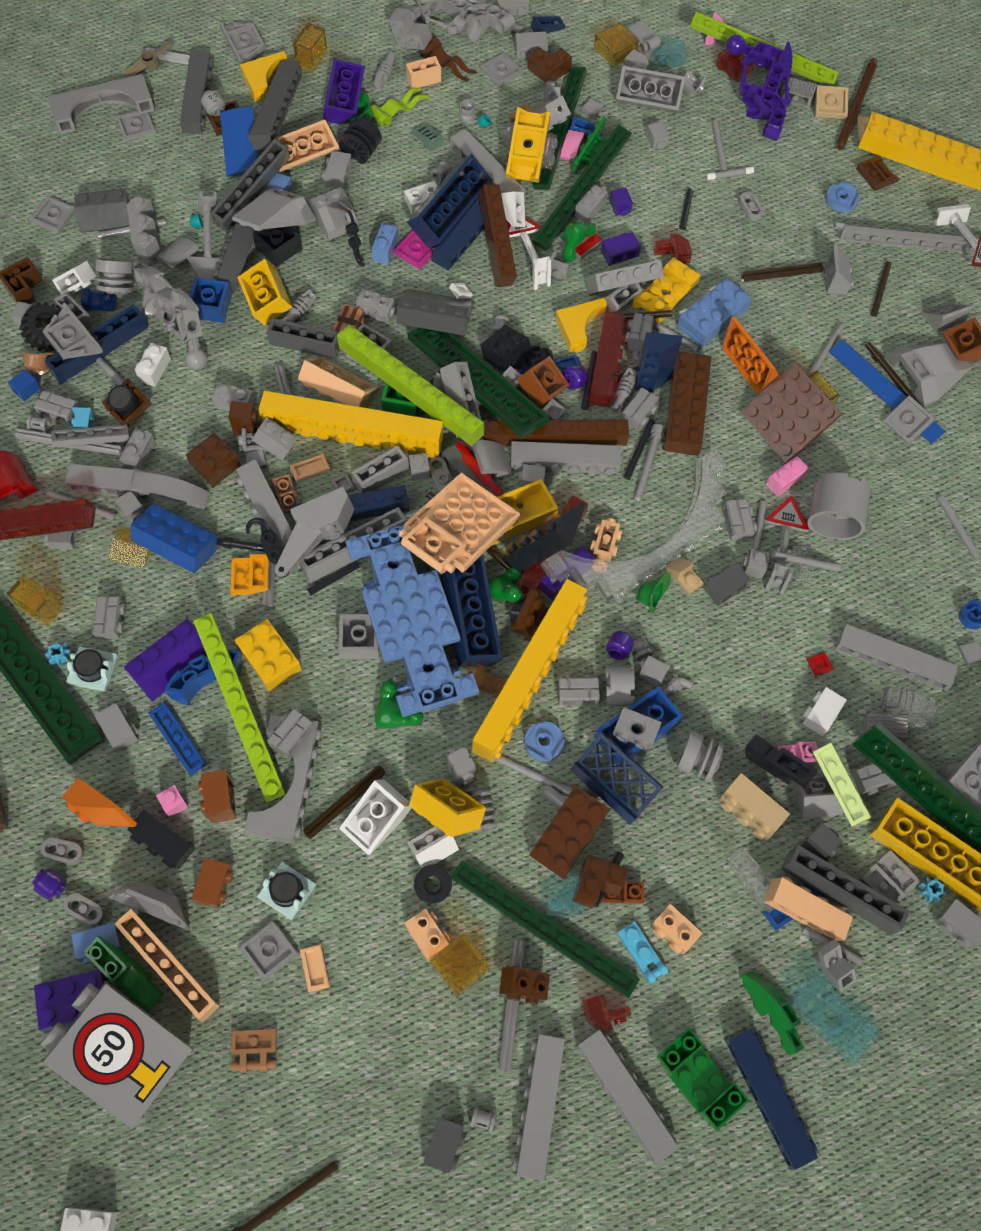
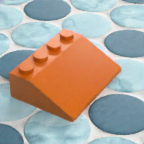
(748, 357)

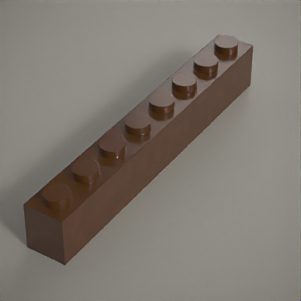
(564, 431)

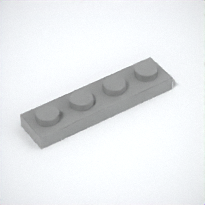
(90, 435)

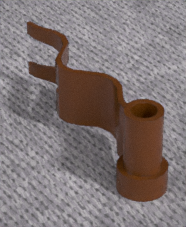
(434, 48)

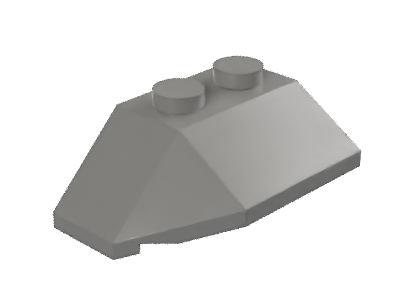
(152, 902)

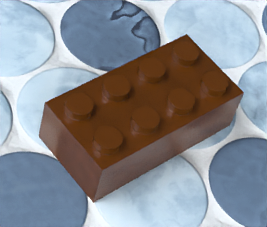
(569, 832)

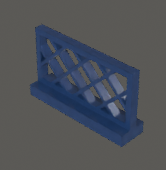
(605, 790)

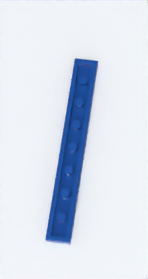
(877, 383)

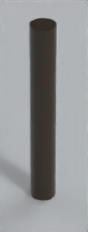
(656, 314)

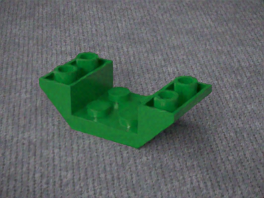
(701, 1080)

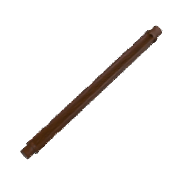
(856, 105)

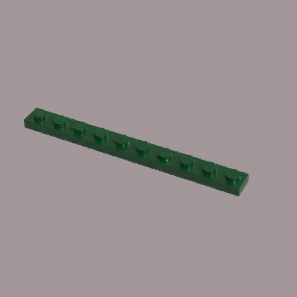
(571, 95)
(587, 179)
(545, 929)

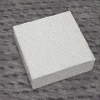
(460, 290)

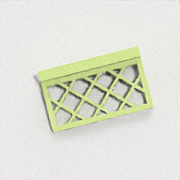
(842, 785)

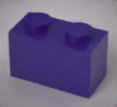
(620, 248)

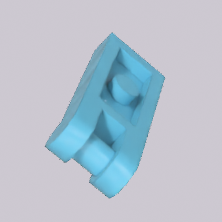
(642, 952)

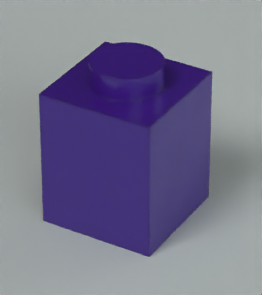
(621, 202)

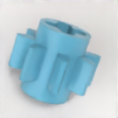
(54, 657)
(927, 892)

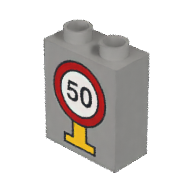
(115, 1052)

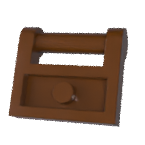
(877, 173)

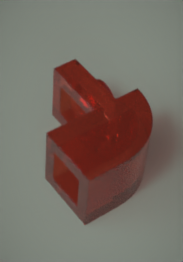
(676, 246)
(599, 1018)

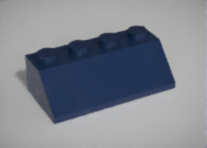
(657, 360)

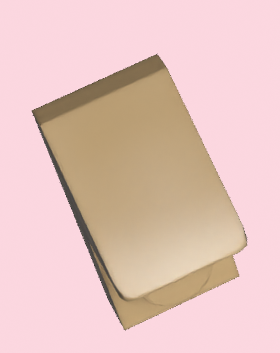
(682, 572)

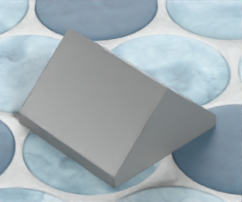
(947, 315)

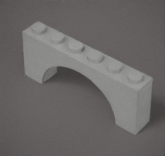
(71, 105)
(283, 819)

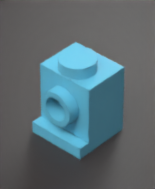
(83, 418)

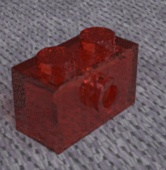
(732, 65)

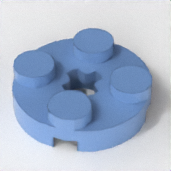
(834, 199)
(546, 752)

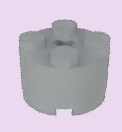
(620, 685)

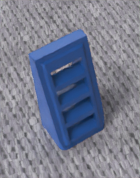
(577, 125)

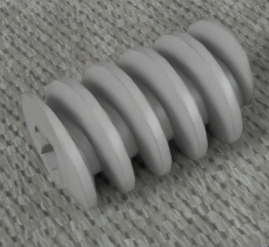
(481, 795)

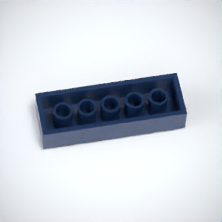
(449, 201)
(474, 615)

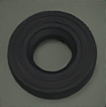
(445, 884)

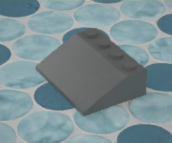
(434, 311)

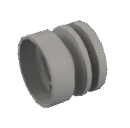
(114, 275)
(700, 756)

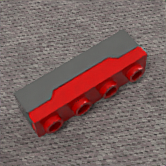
(461, 461)

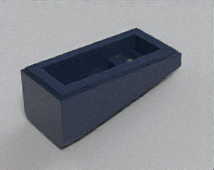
(541, 24)

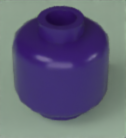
(576, 377)
(619, 645)
(49, 883)

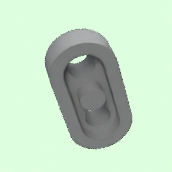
(752, 207)
(62, 852)
(84, 910)

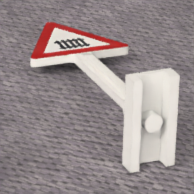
(957, 215)
(541, 266)

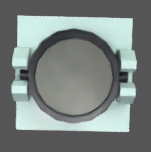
(92, 667)
(286, 890)

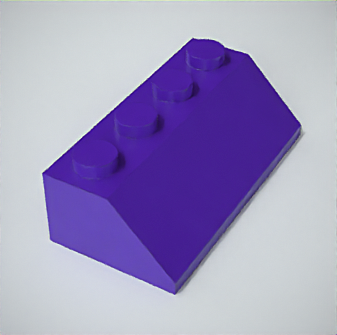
(343, 91)
(164, 658)

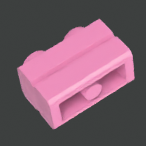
(787, 476)

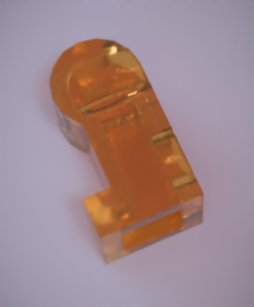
(487, 682)

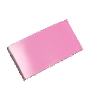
(571, 145)
(802, 750)

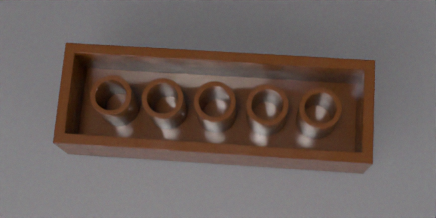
(687, 404)

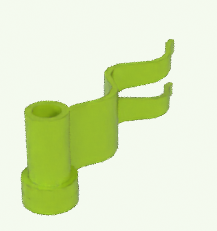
(392, 106)

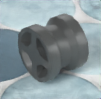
(642, 648)

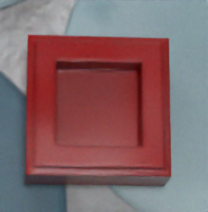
(819, 664)

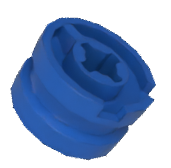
(967, 615)

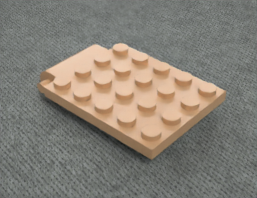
(457, 525)

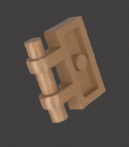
(254, 1042)

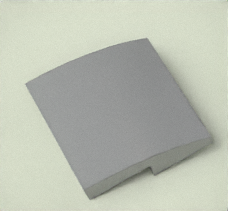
(177, 252)
(492, 458)
(891, 877)

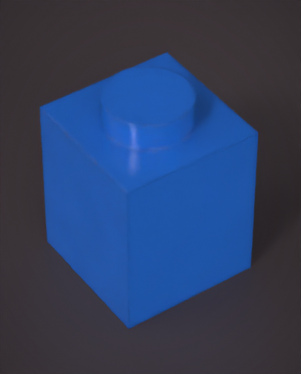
(24, 385)

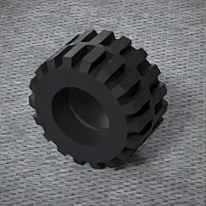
(29, 329)

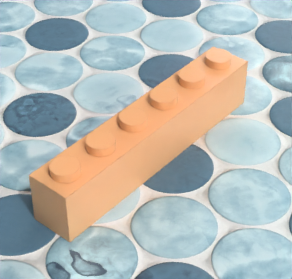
(167, 965)

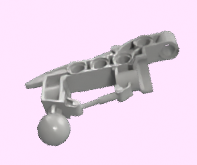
(469, 16)
(162, 298)

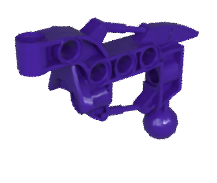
(764, 101)

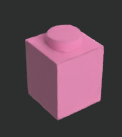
(172, 801)

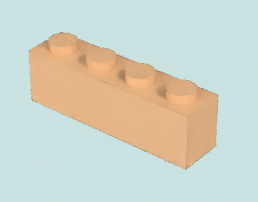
(808, 909)

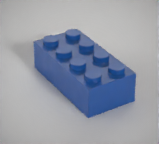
(173, 538)
(653, 705)

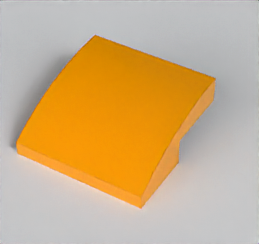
(249, 575)

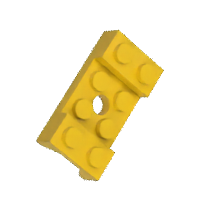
(527, 162)
(677, 279)

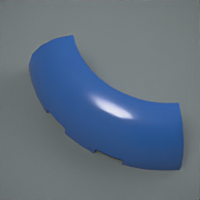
(195, 676)

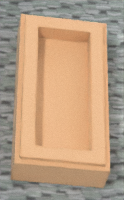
(309, 468)
(314, 968)

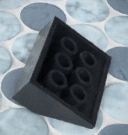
(544, 539)

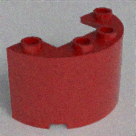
(14, 476)

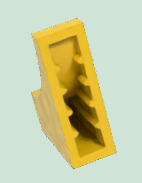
(259, 73)
(573, 322)

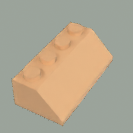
(308, 144)
(336, 382)

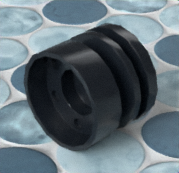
(360, 139)

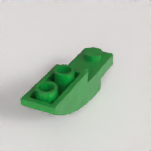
(125, 971)
(770, 1001)

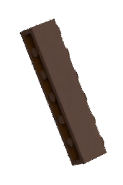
(497, 235)

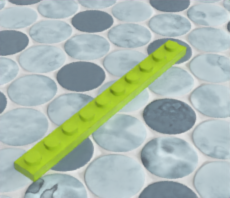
(799, 64)
(239, 708)

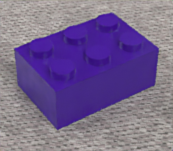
(56, 997)

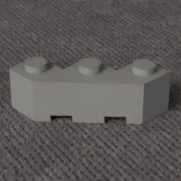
(143, 228)

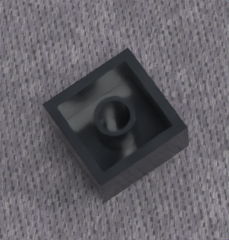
(278, 243)
(506, 348)

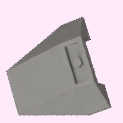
(274, 210)
(931, 367)

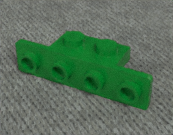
(593, 145)

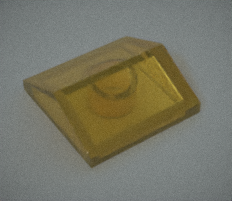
(127, 551)

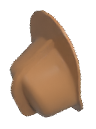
(35, 362)

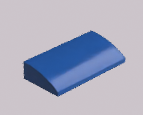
(237, 148)

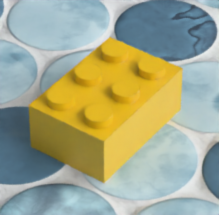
(264, 292)
(268, 655)
(447, 807)

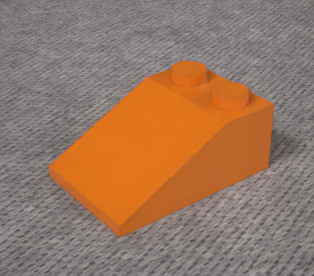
(95, 806)

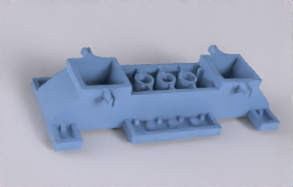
(411, 622)

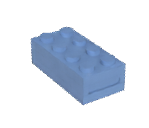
(713, 312)

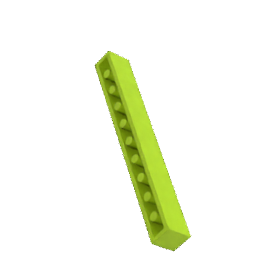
(410, 385)

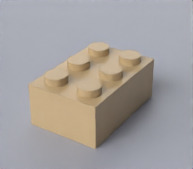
(753, 807)

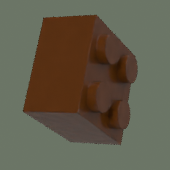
(213, 460)

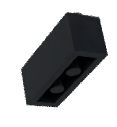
(160, 840)

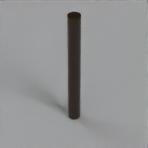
(878, 298)

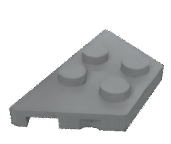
(243, 40)
(70, 336)

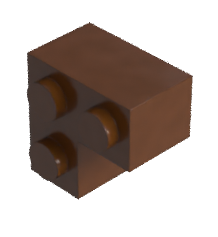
(548, 66)
(19, 279)
(598, 876)

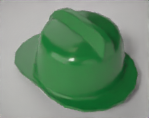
(364, 109)
(652, 591)

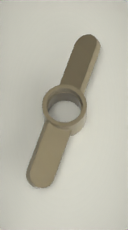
(145, 56)

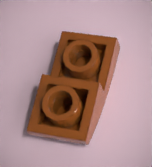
(630, 894)

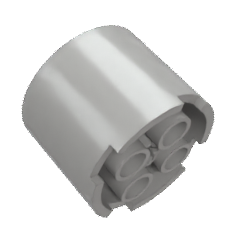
(839, 506)

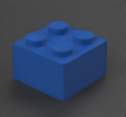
(211, 298)

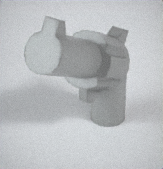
(675, 684)

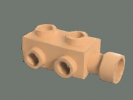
(604, 541)

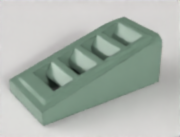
(432, 144)

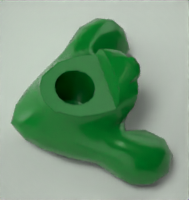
(574, 235)
(503, 586)
(388, 711)

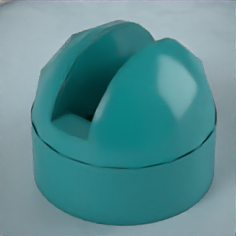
(484, 121)
(195, 221)

